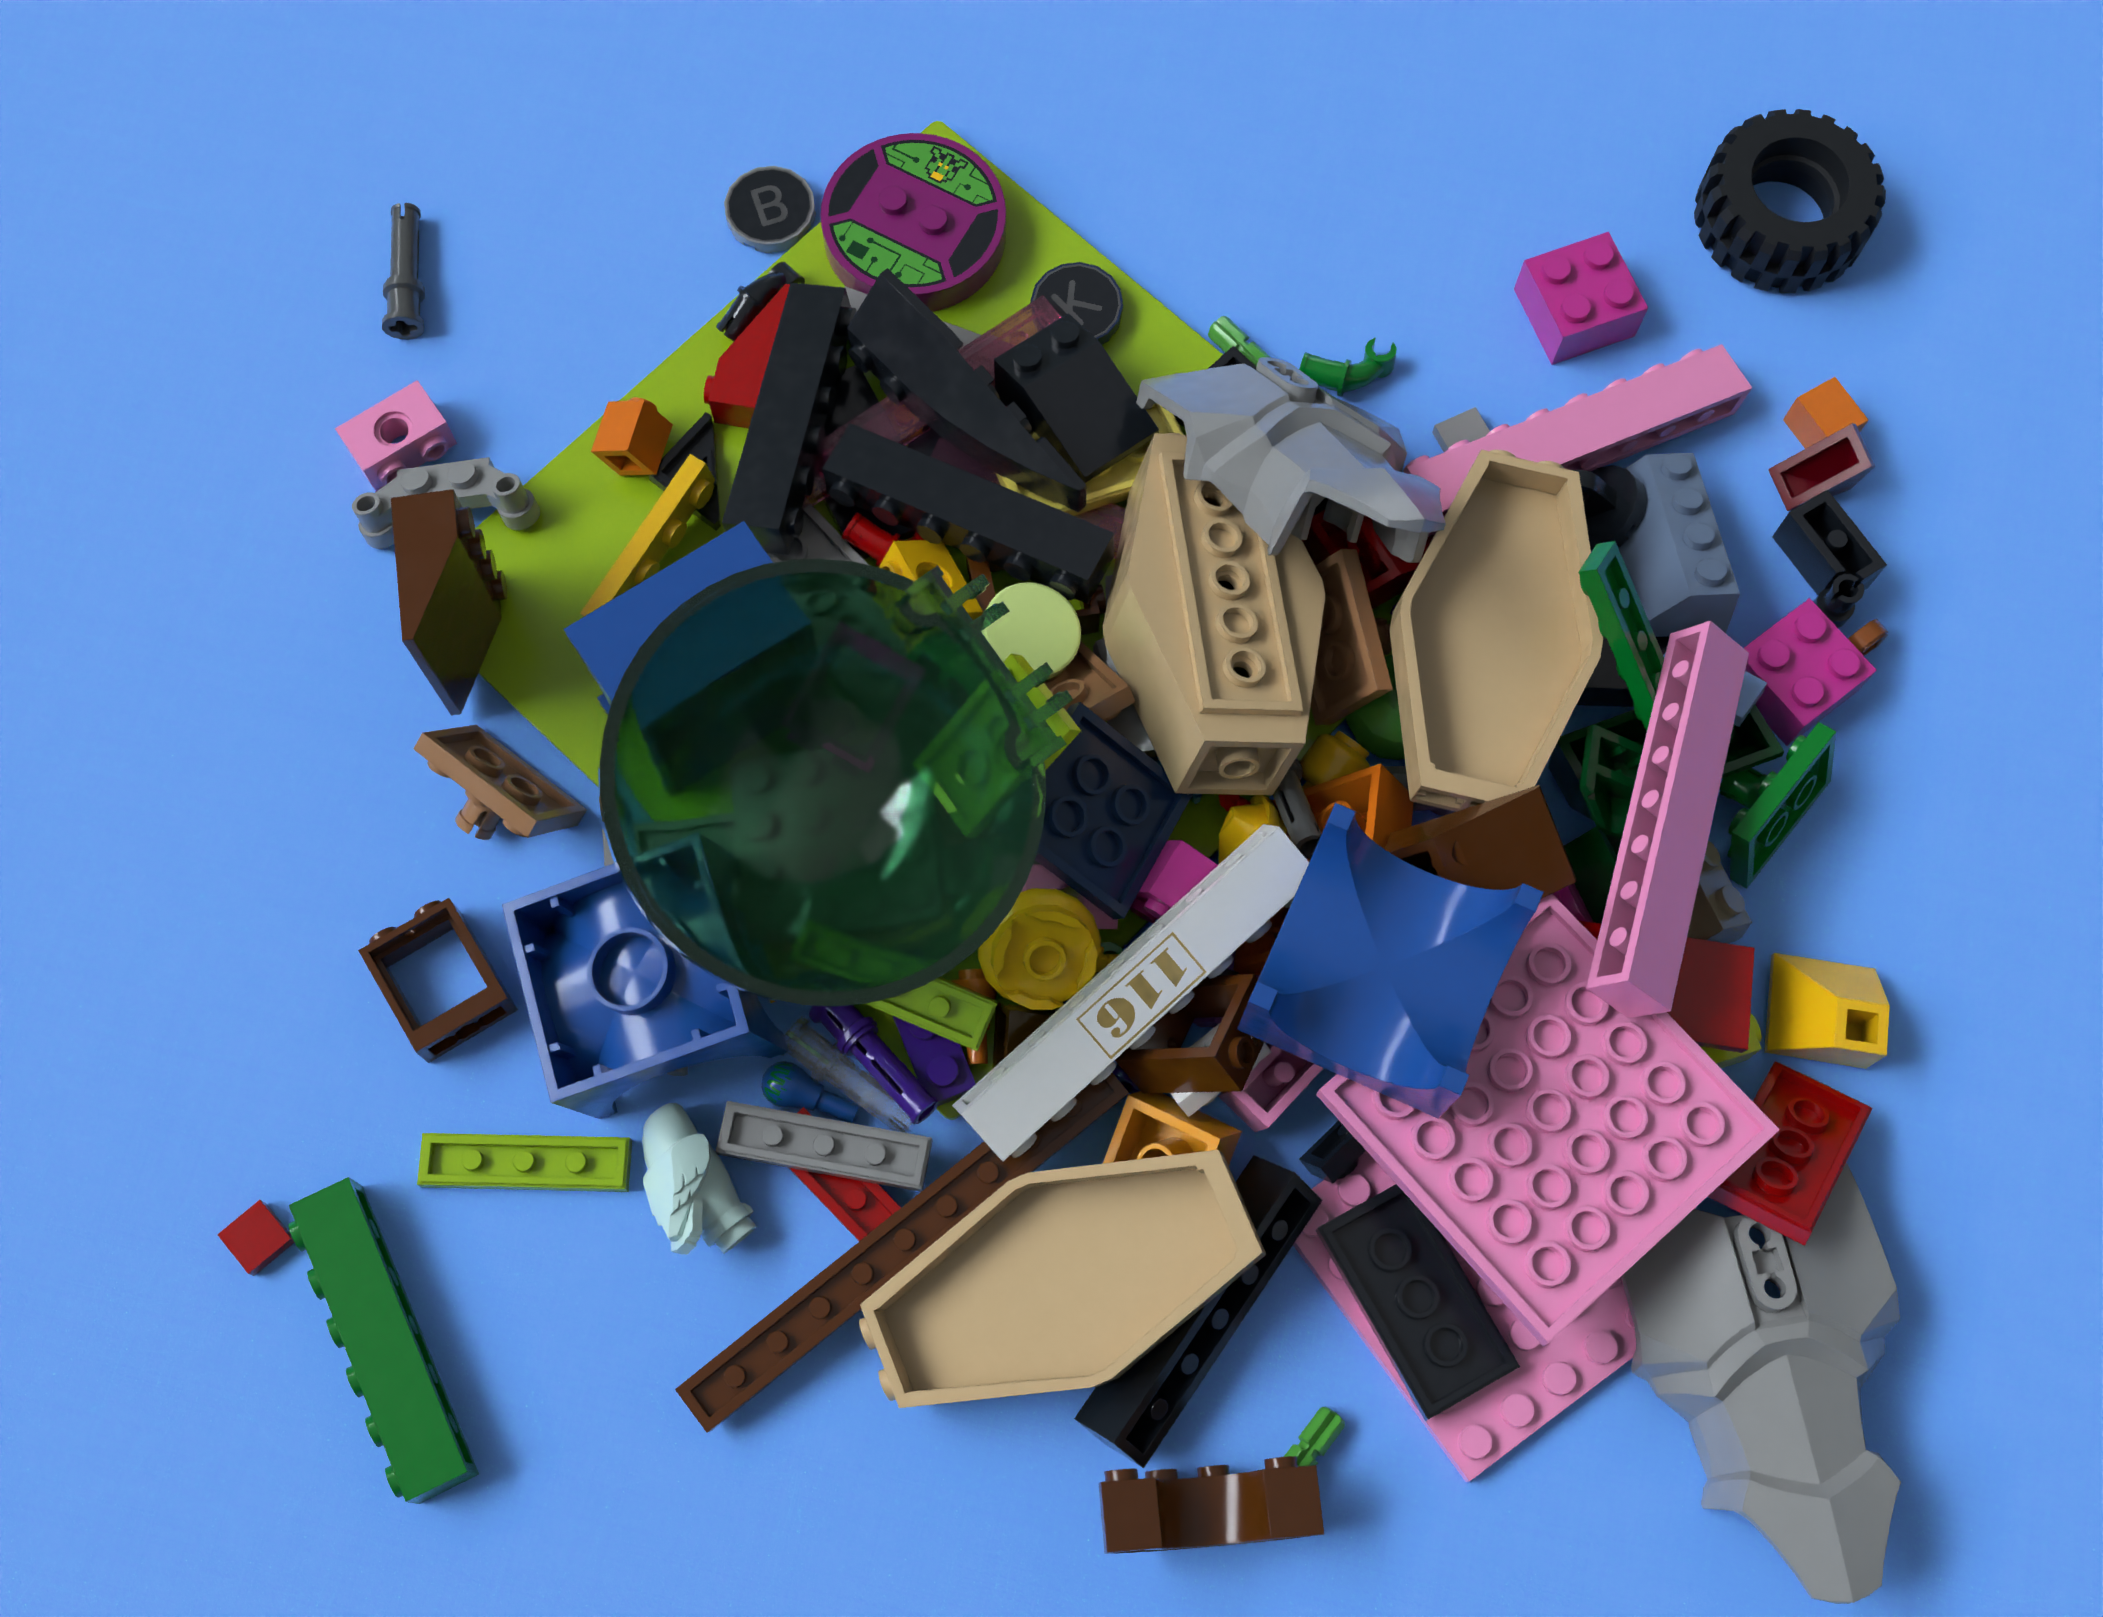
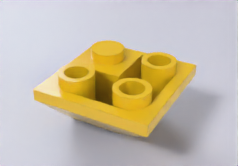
(1826, 1012)

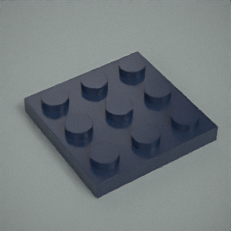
(1106, 815)

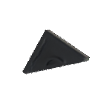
(700, 443)

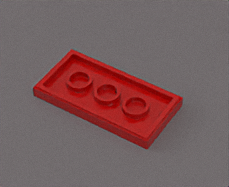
(1712, 992)
(1799, 1165)

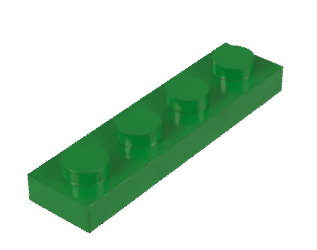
(1623, 625)

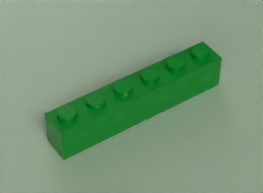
(382, 1342)

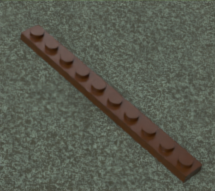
(839, 1289)

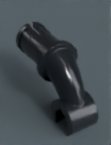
(755, 297)

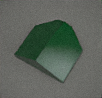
(1609, 777)

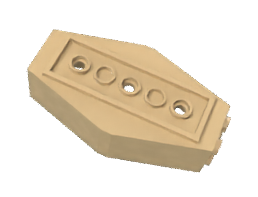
(1184, 633)

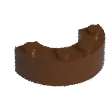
(1209, 1509)

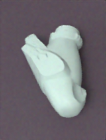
(690, 1185)

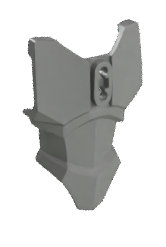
(1286, 445)
(1778, 1379)

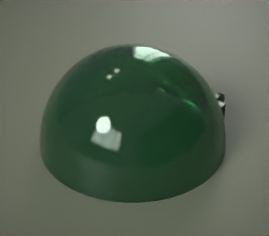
(825, 780)

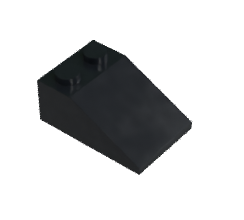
(1074, 397)

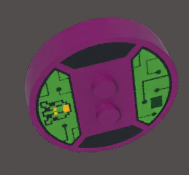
(918, 210)

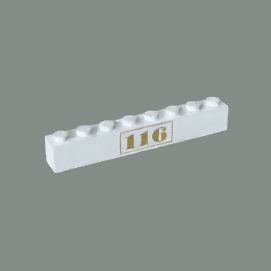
(1134, 992)

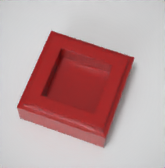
(256, 1237)

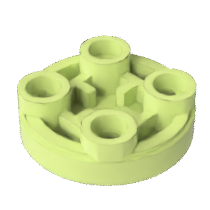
(1038, 626)

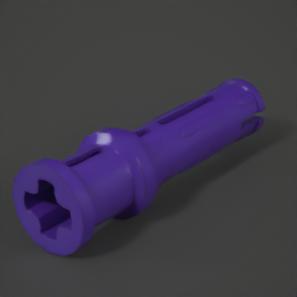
(859, 1038)

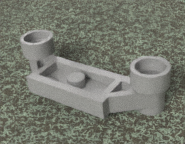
(474, 482)

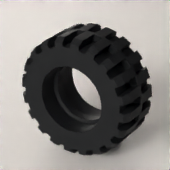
(1805, 154)

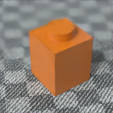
(1823, 413)
(632, 437)

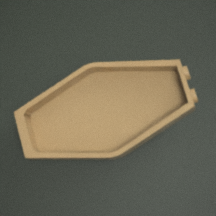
(1494, 634)
(1061, 1280)

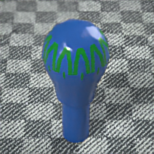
(791, 1087)

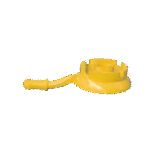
(1043, 950)

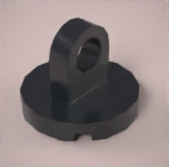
(1611, 503)

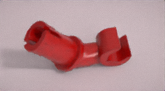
(871, 538)

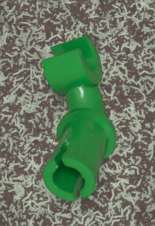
(1348, 376)

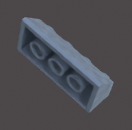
(1678, 549)

